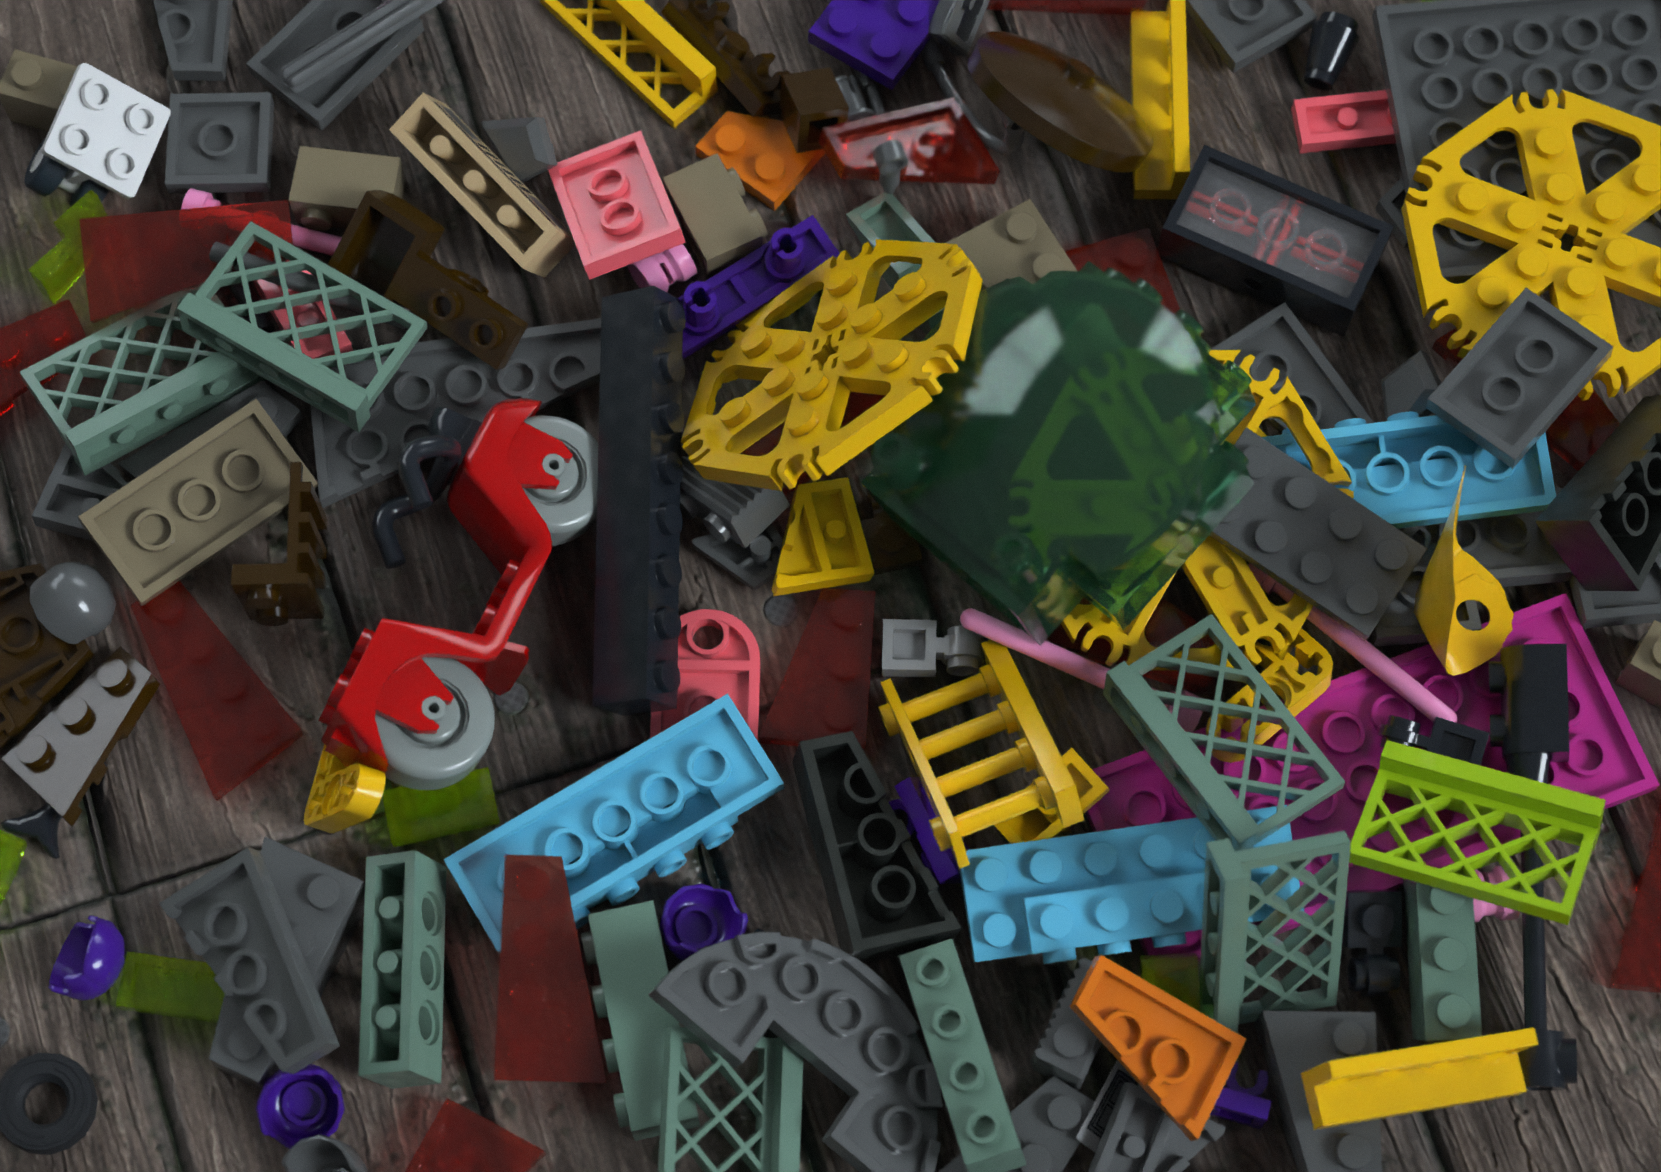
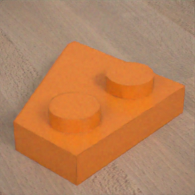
(760, 155)

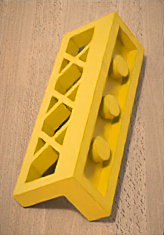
(650, 36)
(1161, 98)
(1416, 1079)

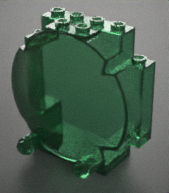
(1069, 449)

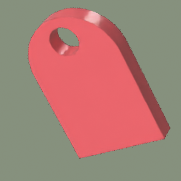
(714, 672)

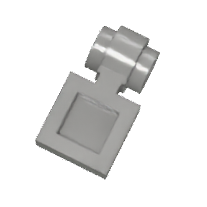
(913, 648)

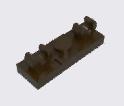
(729, 52)

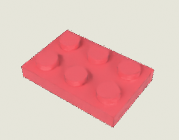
(615, 205)

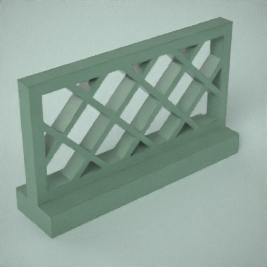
(278, 361)
(163, 400)
(1177, 750)
(1231, 938)
(775, 1108)

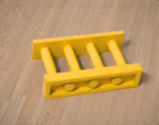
(1032, 751)

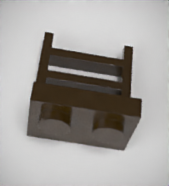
(288, 589)

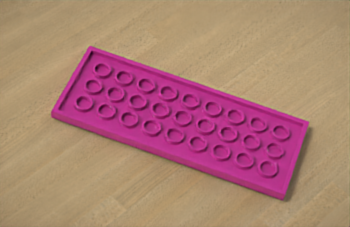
(1345, 727)

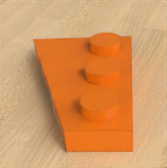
(1160, 1041)

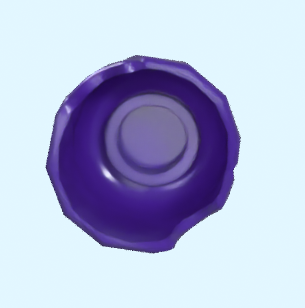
(699, 918)
(88, 960)
(300, 1105)

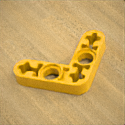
(1283, 678)
(342, 794)

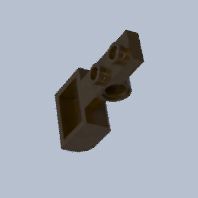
(391, 253)

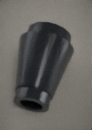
(1329, 49)

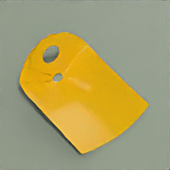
(1449, 581)

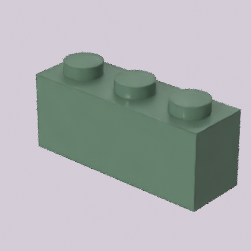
(1441, 963)

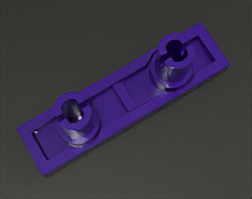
(751, 282)

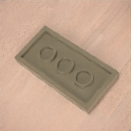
(195, 502)

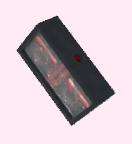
(1274, 240)

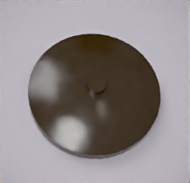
(1060, 101)

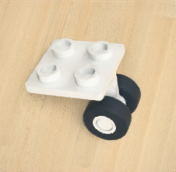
(97, 139)

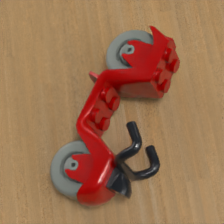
(416, 691)

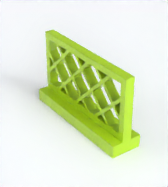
(1487, 799)

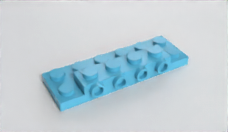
(1414, 465)
(629, 815)
(1096, 890)

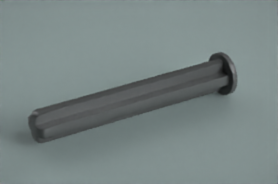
(352, 41)

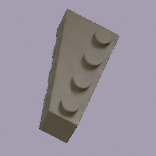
(1013, 247)

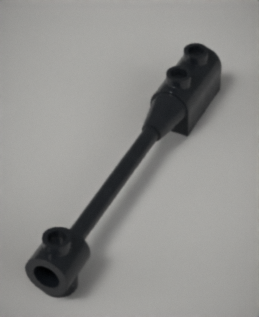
(1532, 734)

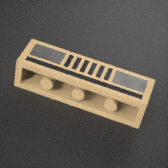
(483, 185)

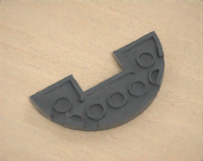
(1515, 555)
(832, 1016)

